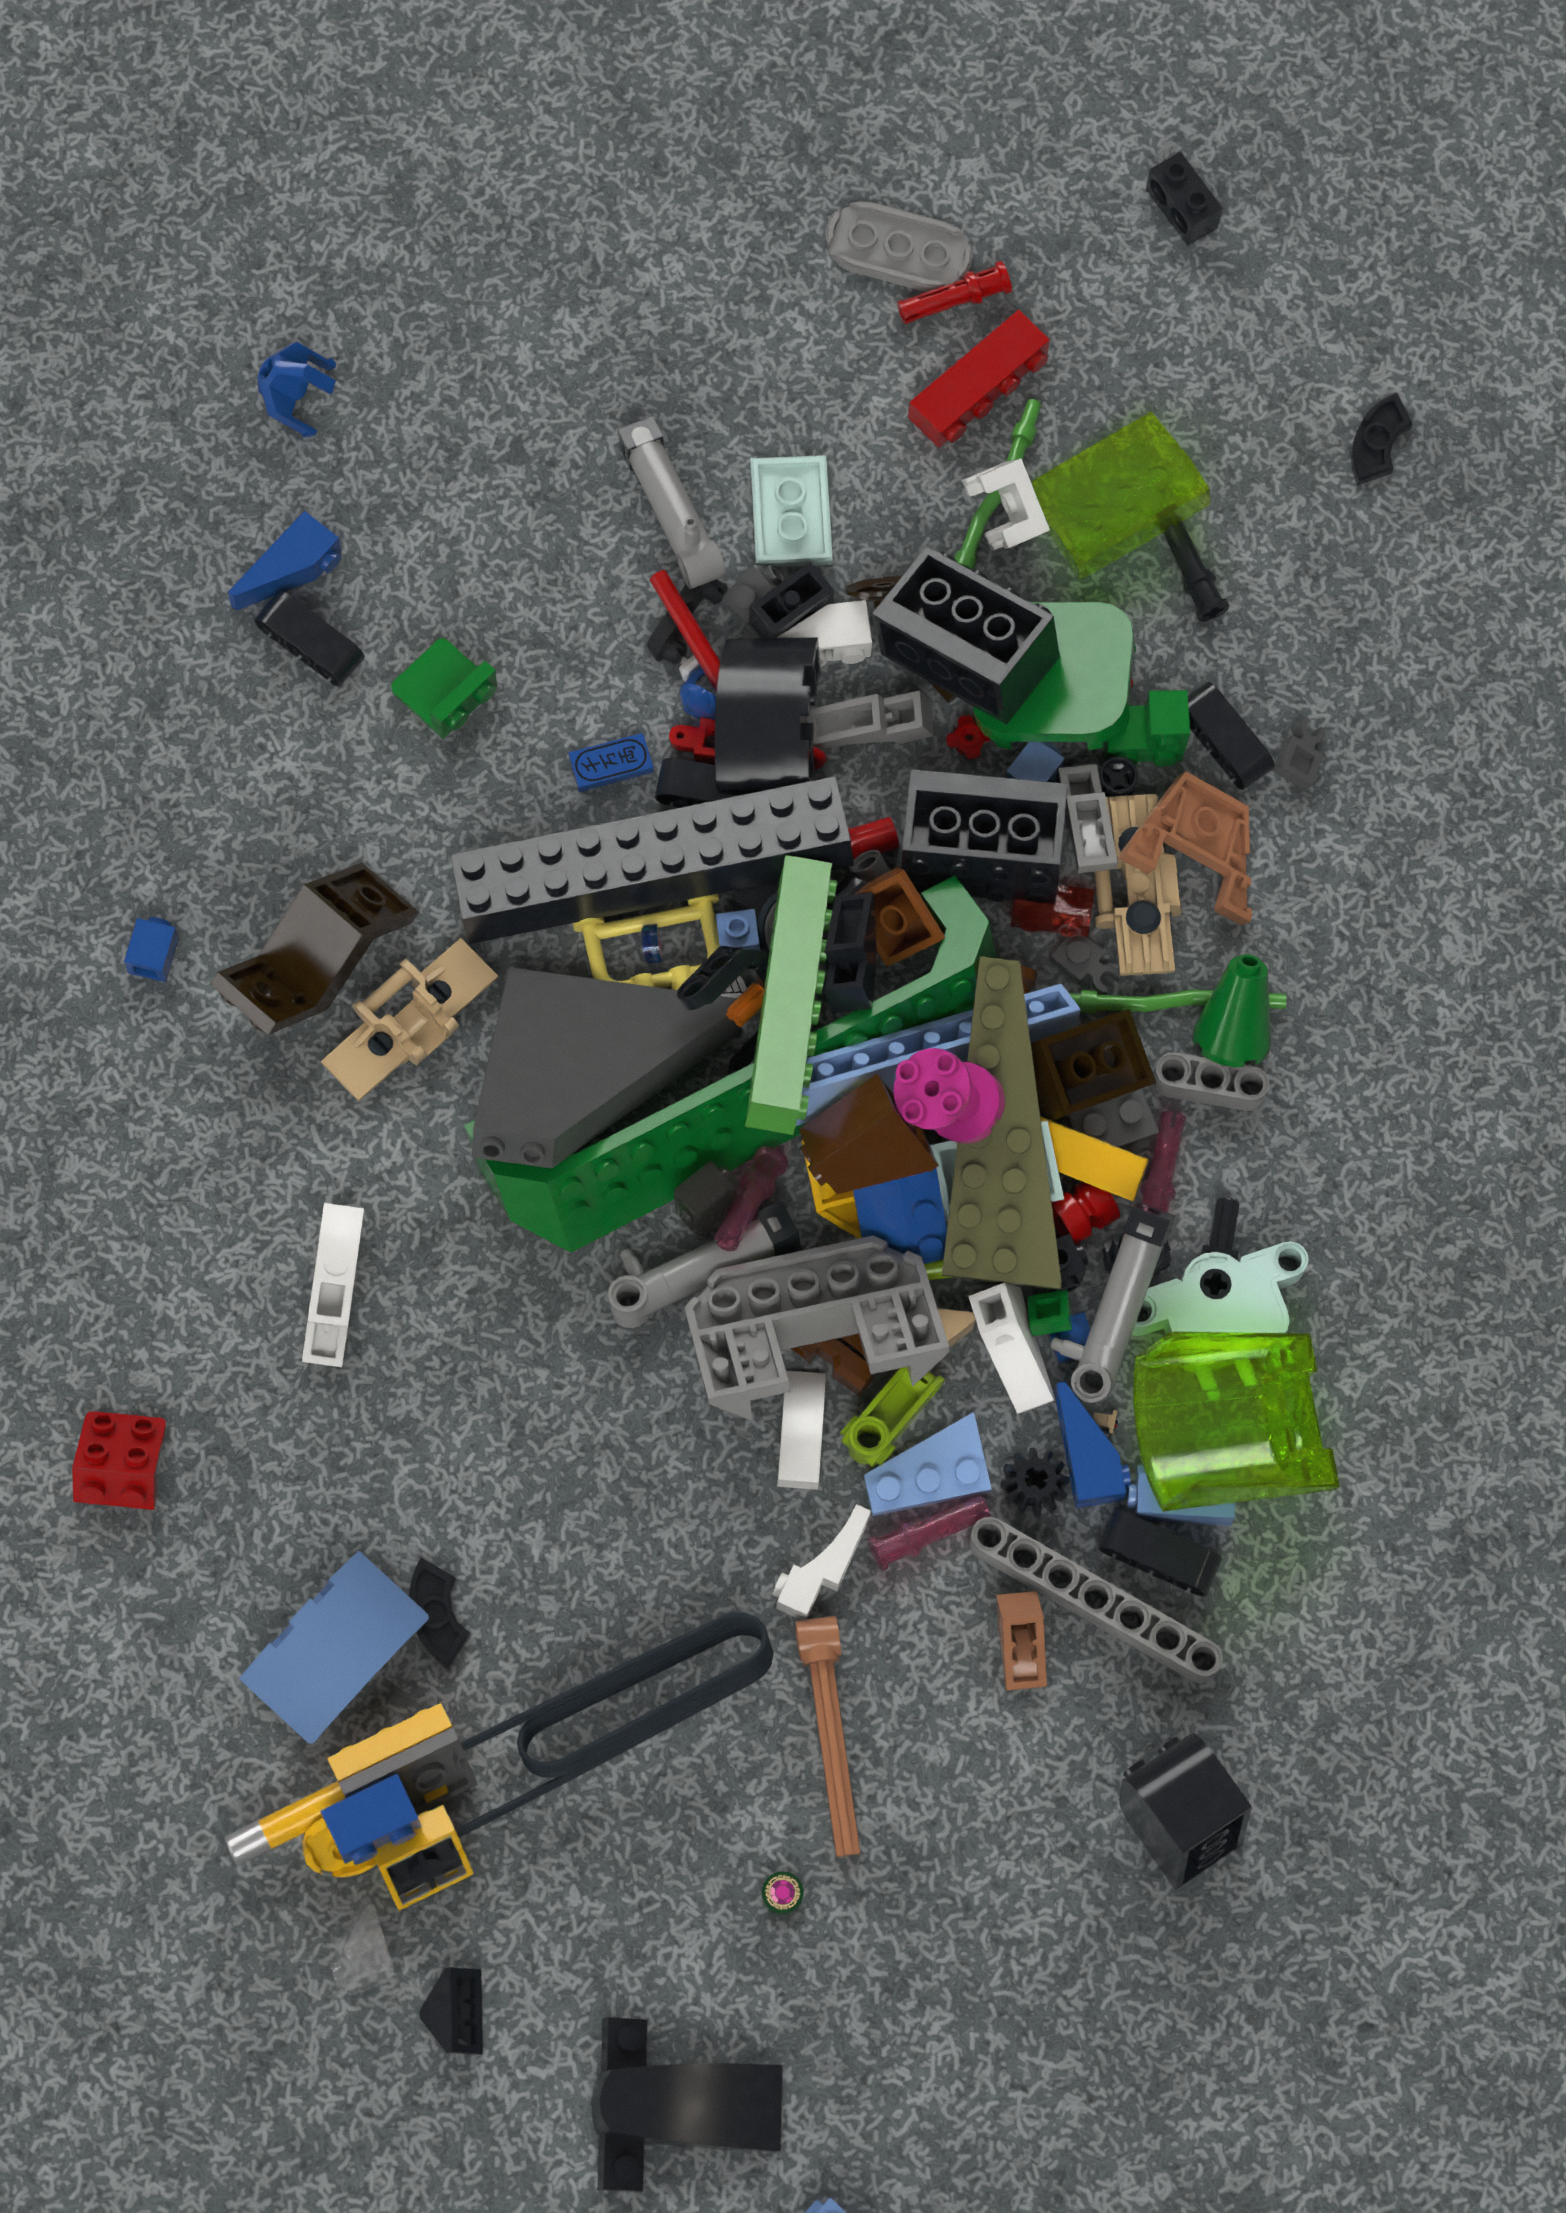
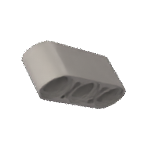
(1192, 1089)

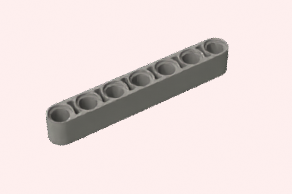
(1116, 1600)

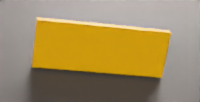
(1096, 1161)

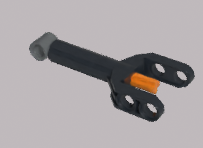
(751, 964)

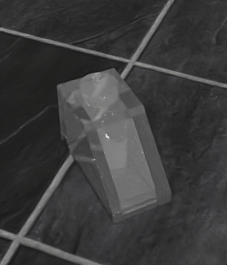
(363, 1952)

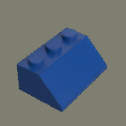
(905, 1214)

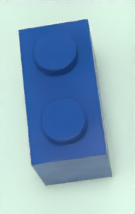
(372, 1820)

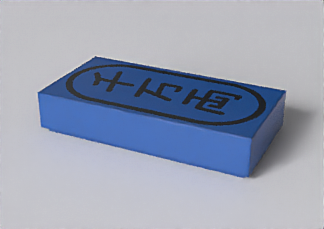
(611, 762)

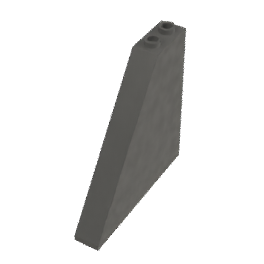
(582, 1057)

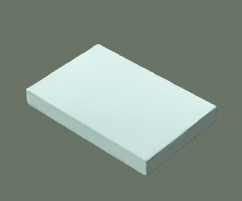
(791, 511)

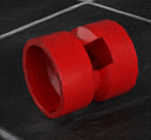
(1084, 1210)

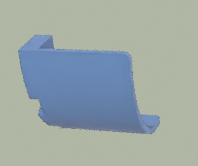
(334, 1647)

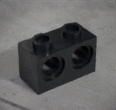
(1184, 198)

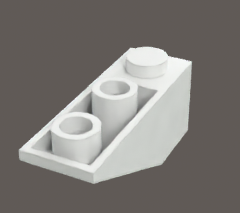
(841, 632)
(1013, 1349)

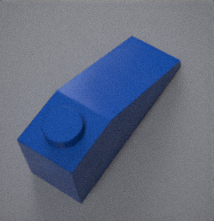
(291, 561)
(1090, 1456)

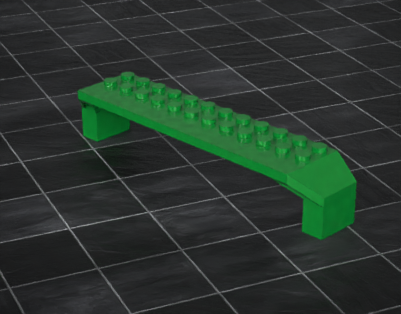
(644, 1162)

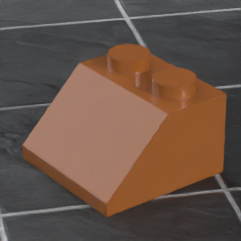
(901, 917)

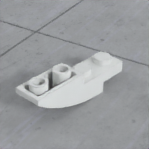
(333, 1285)

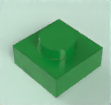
(1049, 1313)

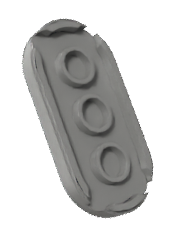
(897, 246)

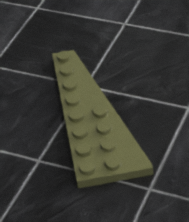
(1000, 1186)

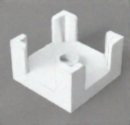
(1017, 499)

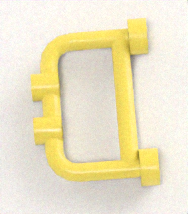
(595, 930)

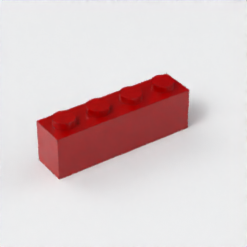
(979, 379)

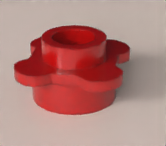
(957, 739)

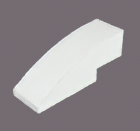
(802, 1430)

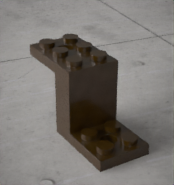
(314, 948)

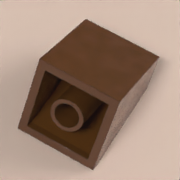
(864, 1141)

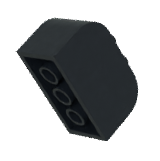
(1184, 1808)

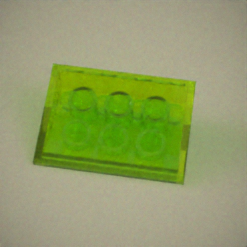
(1119, 494)

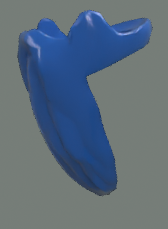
(696, 699)

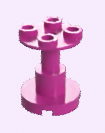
(948, 1095)

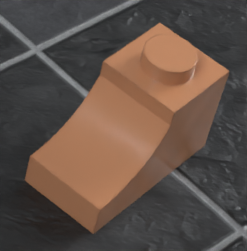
(1022, 1640)

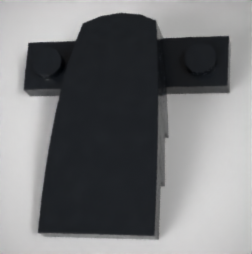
(675, 2105)

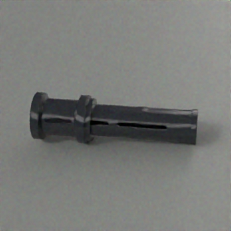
(1198, 580)

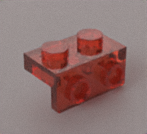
(1067, 916)

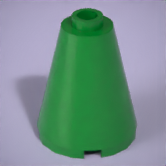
(1237, 1015)

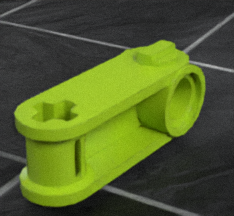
(889, 1416)

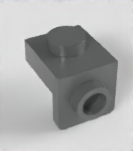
(750, 587)

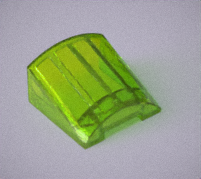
(1229, 1419)

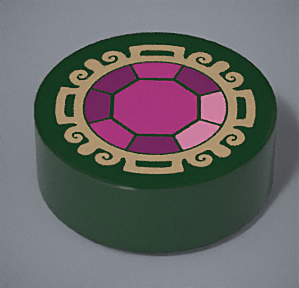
(782, 1893)

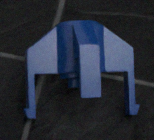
(285, 379)

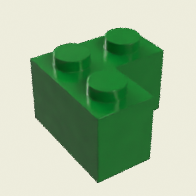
(1154, 731)

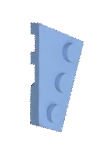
(932, 1472)

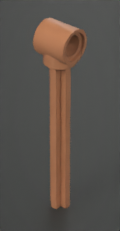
(819, 1649)

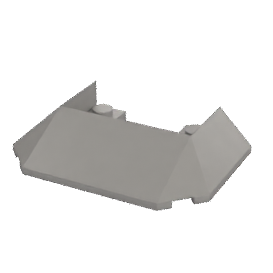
(808, 1299)

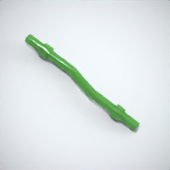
(1022, 437)
(1089, 1001)

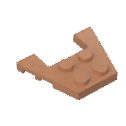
(1207, 829)

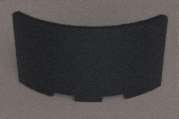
(764, 711)

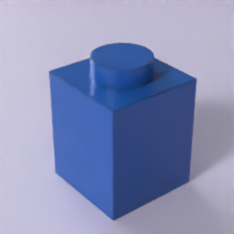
(151, 949)

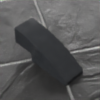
(851, 953)

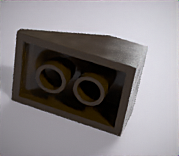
(1089, 1065)

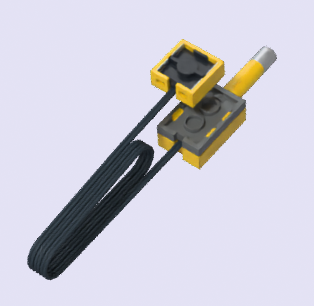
(435, 1767)

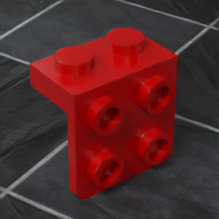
(118, 1460)

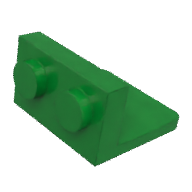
(444, 687)

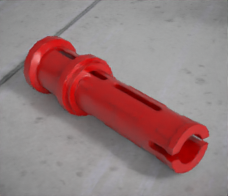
(970, 289)

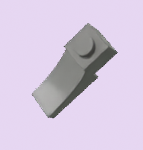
(873, 720)
(1088, 819)

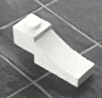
(801, 1587)

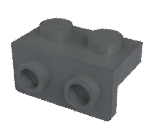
(1119, 1122)

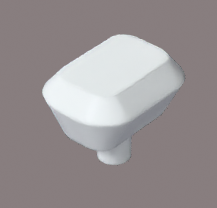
(688, 666)

